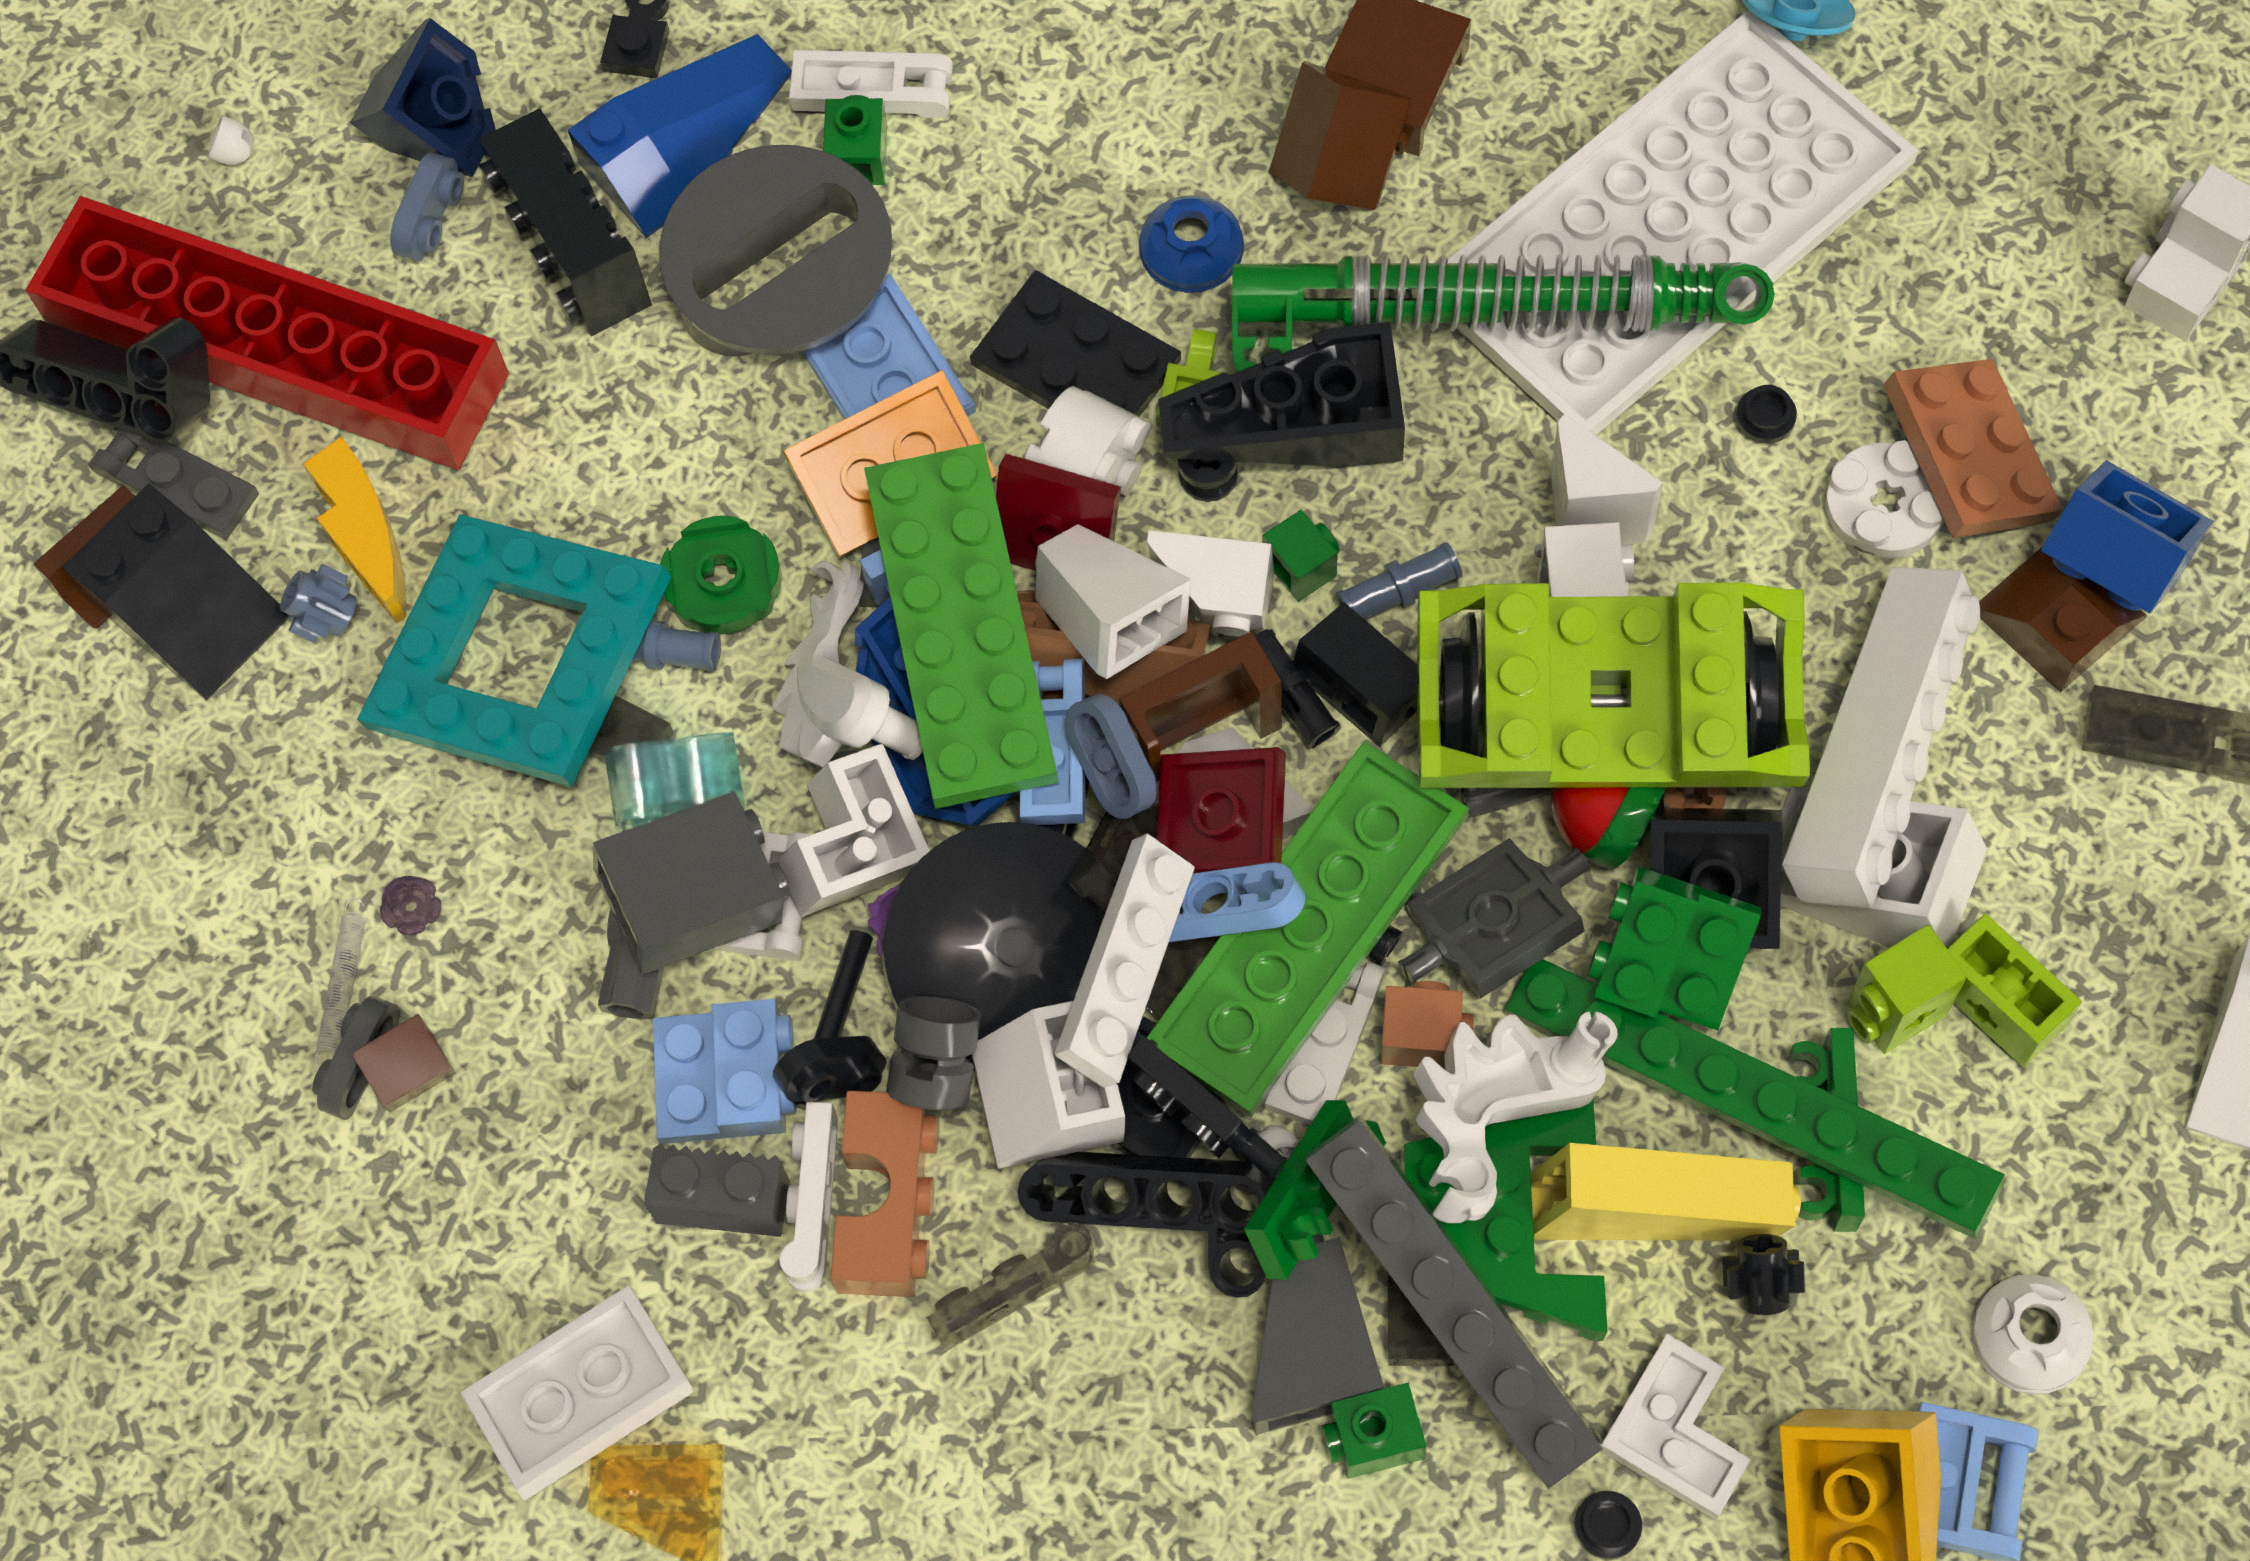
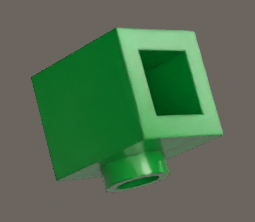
(858, 134)
(1375, 1431)

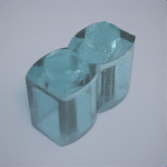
(670, 776)

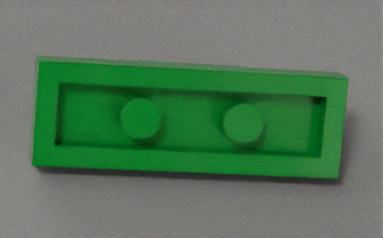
(1837, 1073)
(1298, 1201)

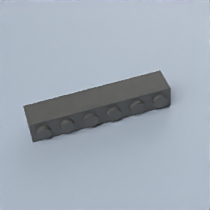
(1454, 1301)

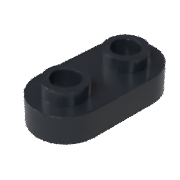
(829, 1068)

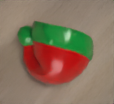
(1604, 820)

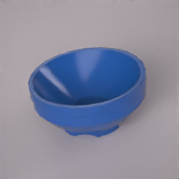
(1191, 264)

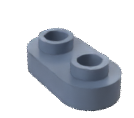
(418, 218)
(1110, 756)

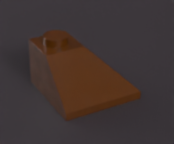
(2055, 619)

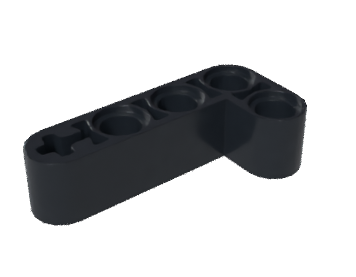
(143, 389)
(1151, 1204)

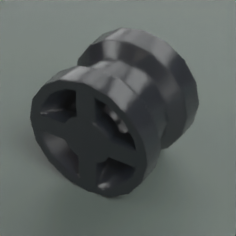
(1207, 481)

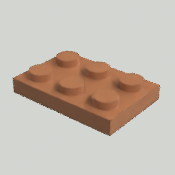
(1972, 447)

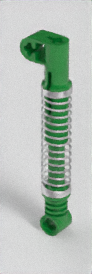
(1481, 292)

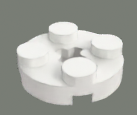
(1873, 528)

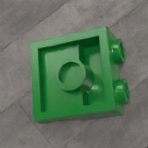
(1673, 949)

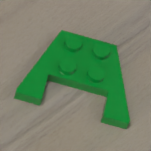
(1503, 1240)

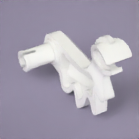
(828, 701)
(1497, 1083)

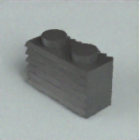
(717, 1190)

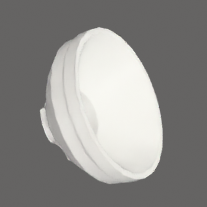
(2015, 1359)

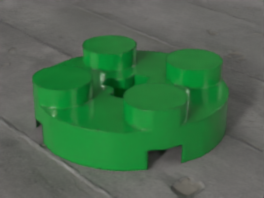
(733, 605)

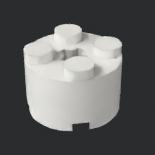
(1092, 439)

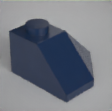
(428, 100)

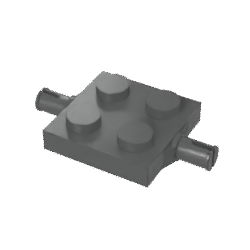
(1495, 917)

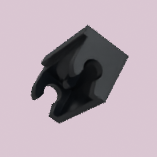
(1360, 673)

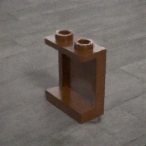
(1404, 50)
(1203, 694)

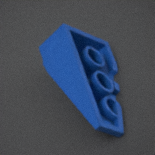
(673, 128)

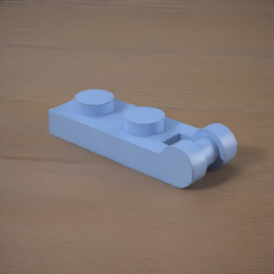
(1063, 800)

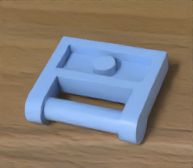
(1961, 1454)

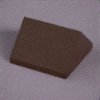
(1339, 137)

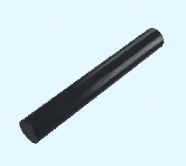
(843, 988)

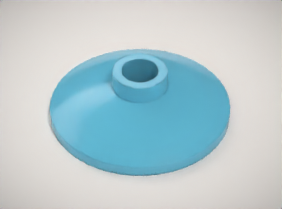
(1804, 17)

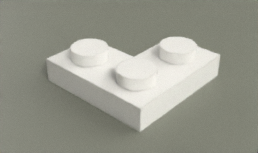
(1659, 1435)

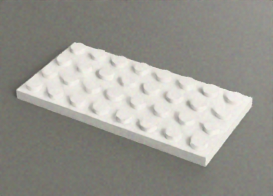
(1720, 163)

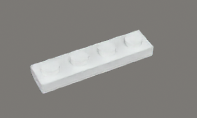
(1124, 961)

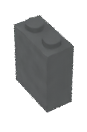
(690, 881)

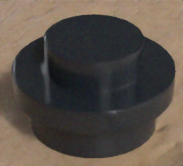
(1766, 414)
(1608, 1525)

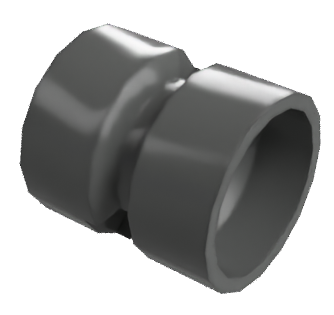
(934, 1043)

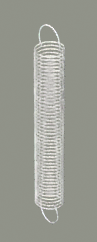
(339, 953)

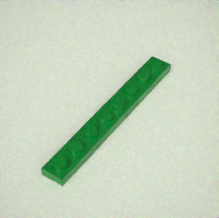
(1769, 1102)

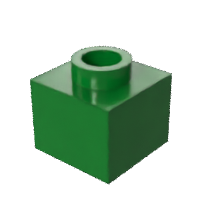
(1302, 554)

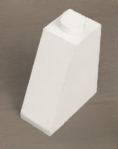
(1109, 598)

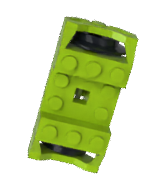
(1697, 706)

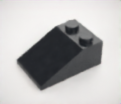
(175, 591)

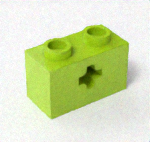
(1904, 990)
(2010, 991)

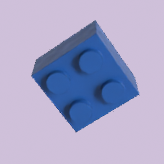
(2126, 537)

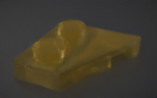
(663, 1496)

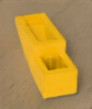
(359, 525)

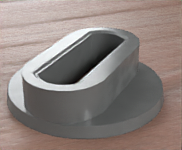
(748, 210)

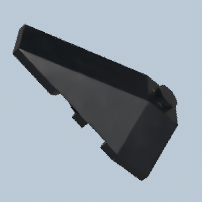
(1309, 406)

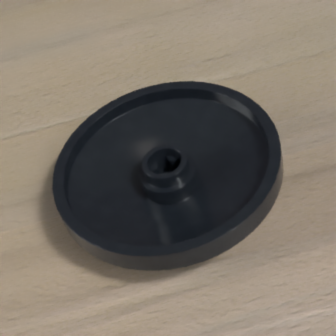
(991, 923)

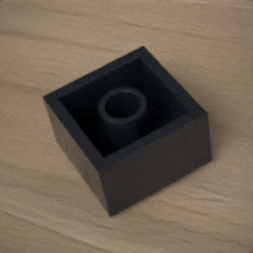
(1726, 853)

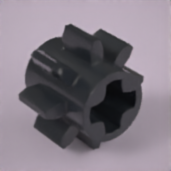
(1763, 1274)

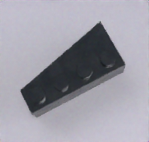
(570, 228)

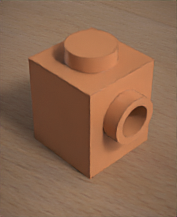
(1420, 1022)

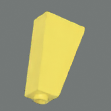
(1660, 1195)

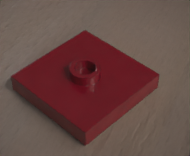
(1046, 501)
(1223, 807)

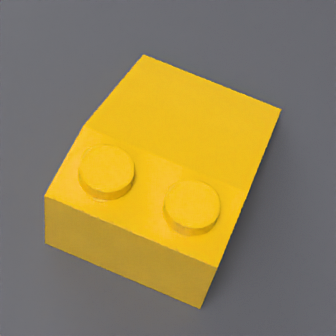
(1861, 1485)

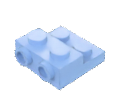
(719, 1072)

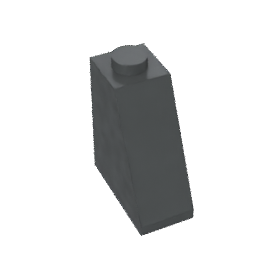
(1312, 1343)

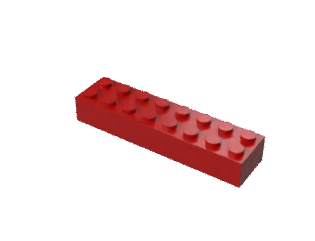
(275, 331)

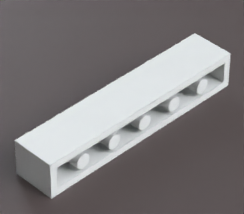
(1881, 738)

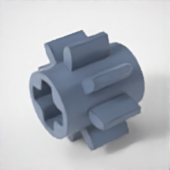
(318, 603)

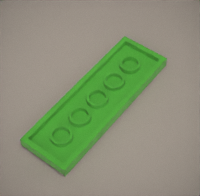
(960, 626)
(1271, 987)

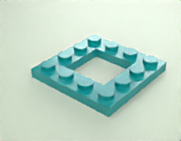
(545, 741)

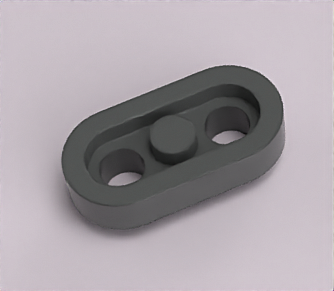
(340, 1080)

